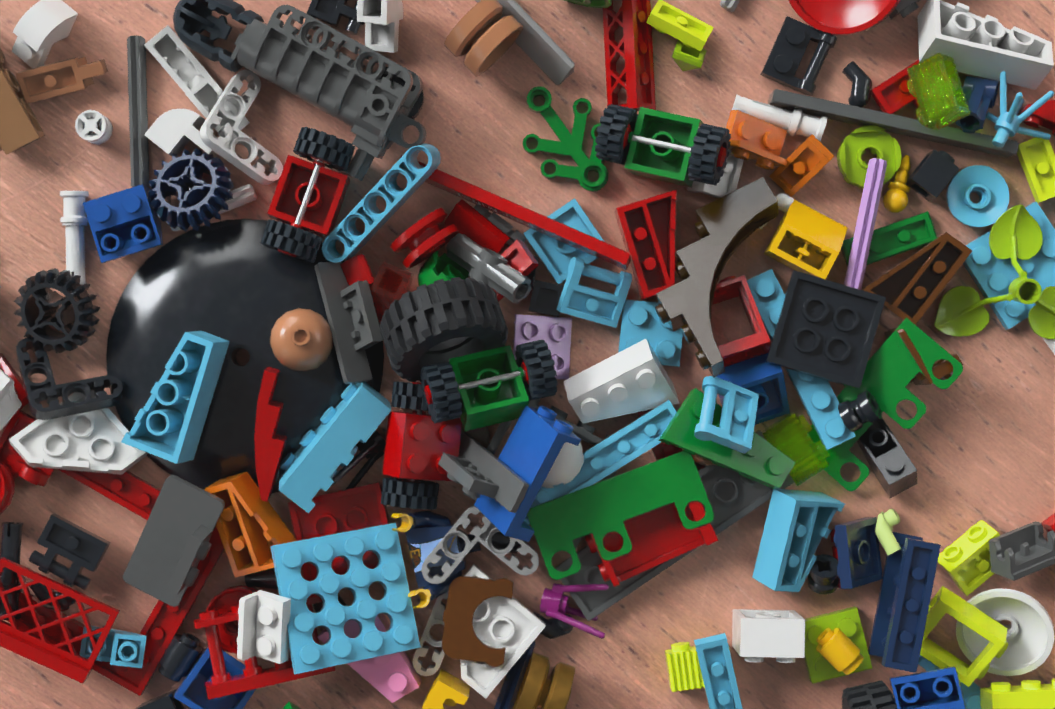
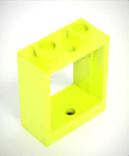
(950, 603)

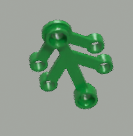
(570, 144)

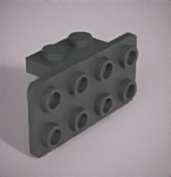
(174, 541)

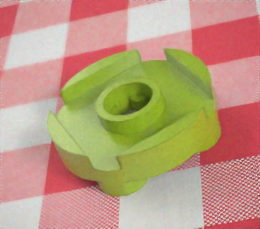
(854, 146)

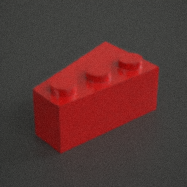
(650, 239)

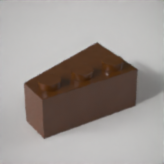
(920, 278)

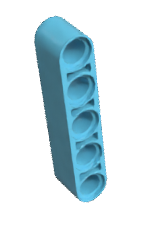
(369, 212)

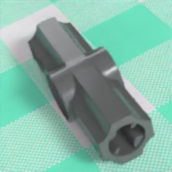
(488, 267)

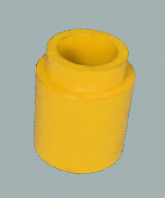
(839, 650)

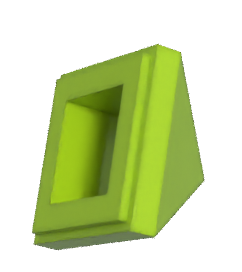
(687, 57)

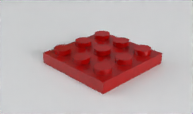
(340, 513)

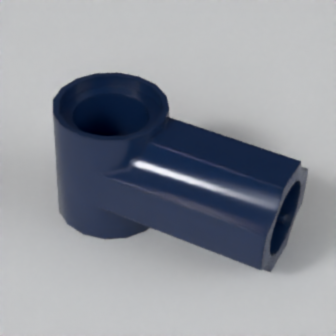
(980, 97)

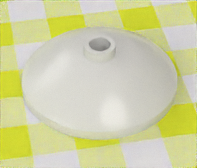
(1028, 636)

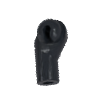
(42, 594)

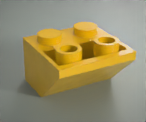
(806, 241)

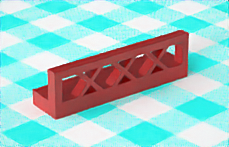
(637, 51)

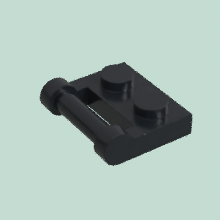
(788, 53)

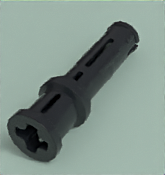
(11, 550)

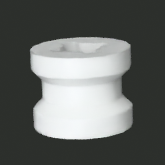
(88, 122)

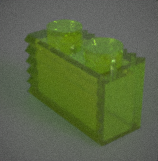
(937, 92)
(793, 439)

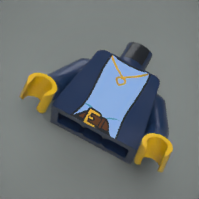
(423, 534)

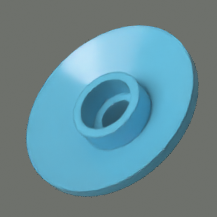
(992, 194)

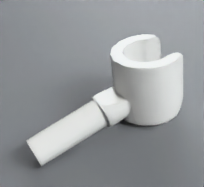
(784, 203)

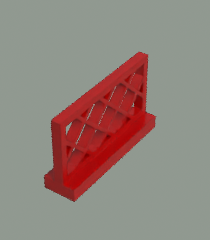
(38, 648)

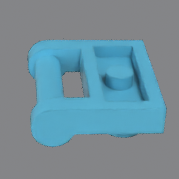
(591, 302)
(736, 417)

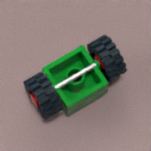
(663, 145)
(489, 384)

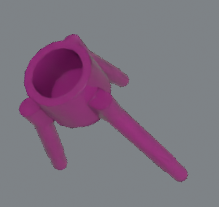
(556, 606)

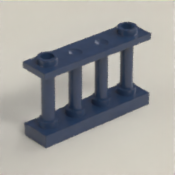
(904, 603)

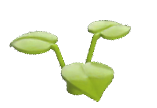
(1013, 237)

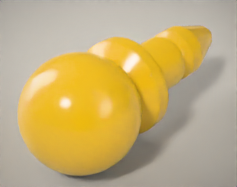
(896, 199)

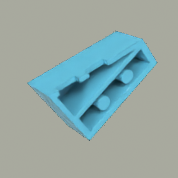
(791, 537)

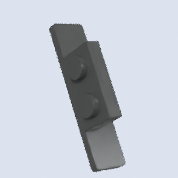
(350, 319)
(484, 474)

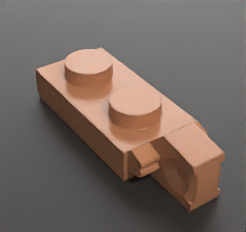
(58, 78)

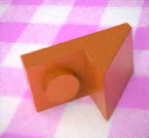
(802, 165)

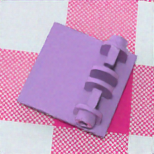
(553, 330)

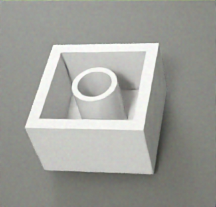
(768, 634)

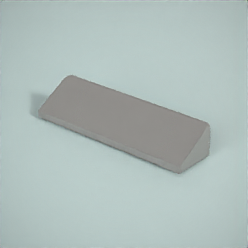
(538, 44)

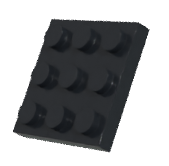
(825, 329)

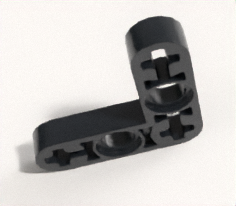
(50, 391)

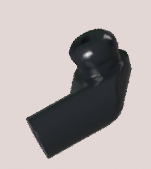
(861, 85)
(554, 627)

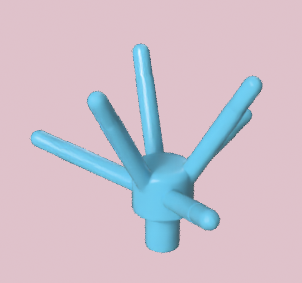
(1008, 122)

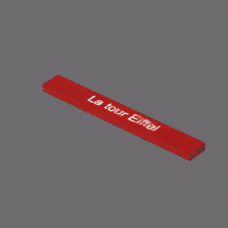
(529, 218)

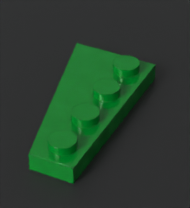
(761, 463)

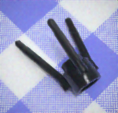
(371, 450)

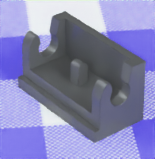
(1022, 551)

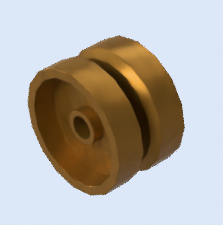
(542, 692)

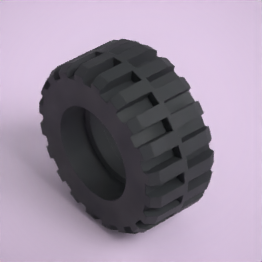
(441, 324)

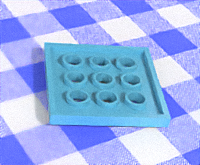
(395, 603)

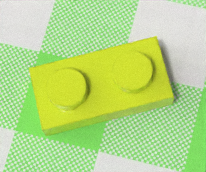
(679, 25)
(1039, 167)

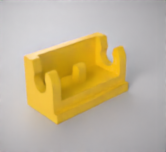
(446, 690)

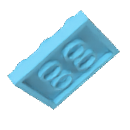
(996, 274)

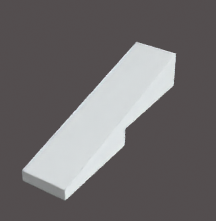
(189, 74)

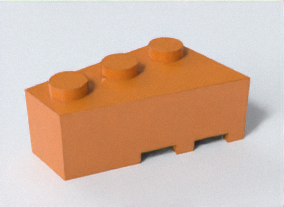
(247, 525)

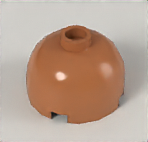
(301, 339)

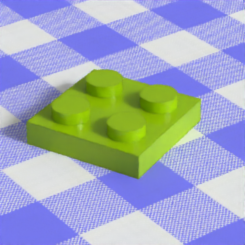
(850, 624)

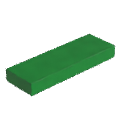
(896, 238)

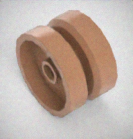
(483, 36)

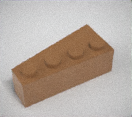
(17, 119)

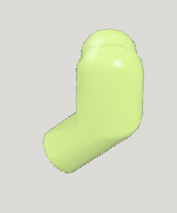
(884, 530)

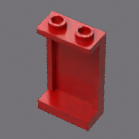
(654, 540)

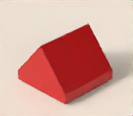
(357, 270)

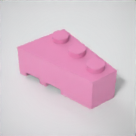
(390, 673)

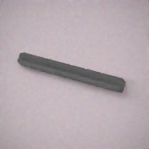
(138, 110)

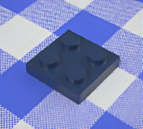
(858, 553)

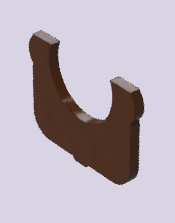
(459, 636)

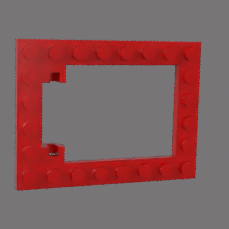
(139, 498)

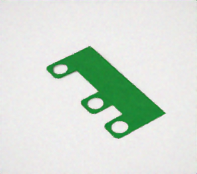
(886, 380)
(610, 502)

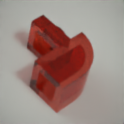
(389, 286)

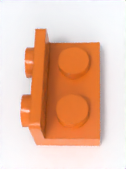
(756, 140)

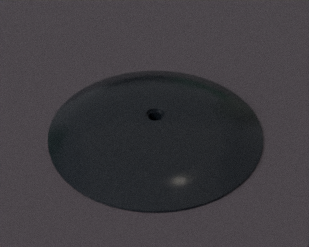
(234, 290)

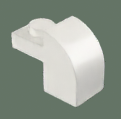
(381, 23)
(41, 28)
(176, 129)

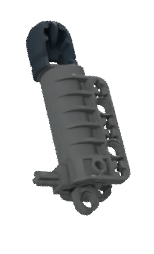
(370, 105)

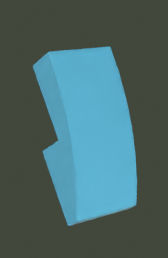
(119, 649)

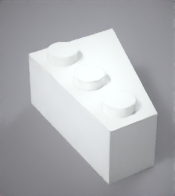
(621, 385)

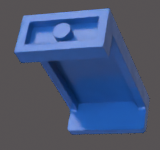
(530, 455)

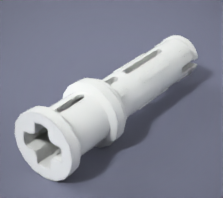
(793, 121)
(75, 220)

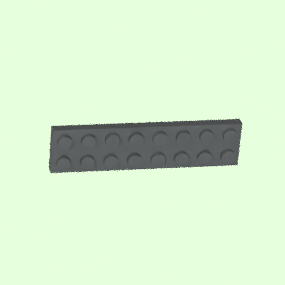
(730, 499)

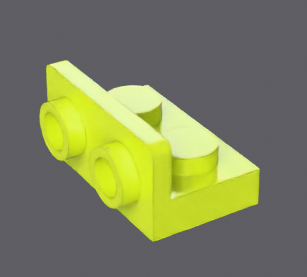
(969, 557)

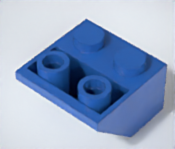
(123, 223)
(929, 690)

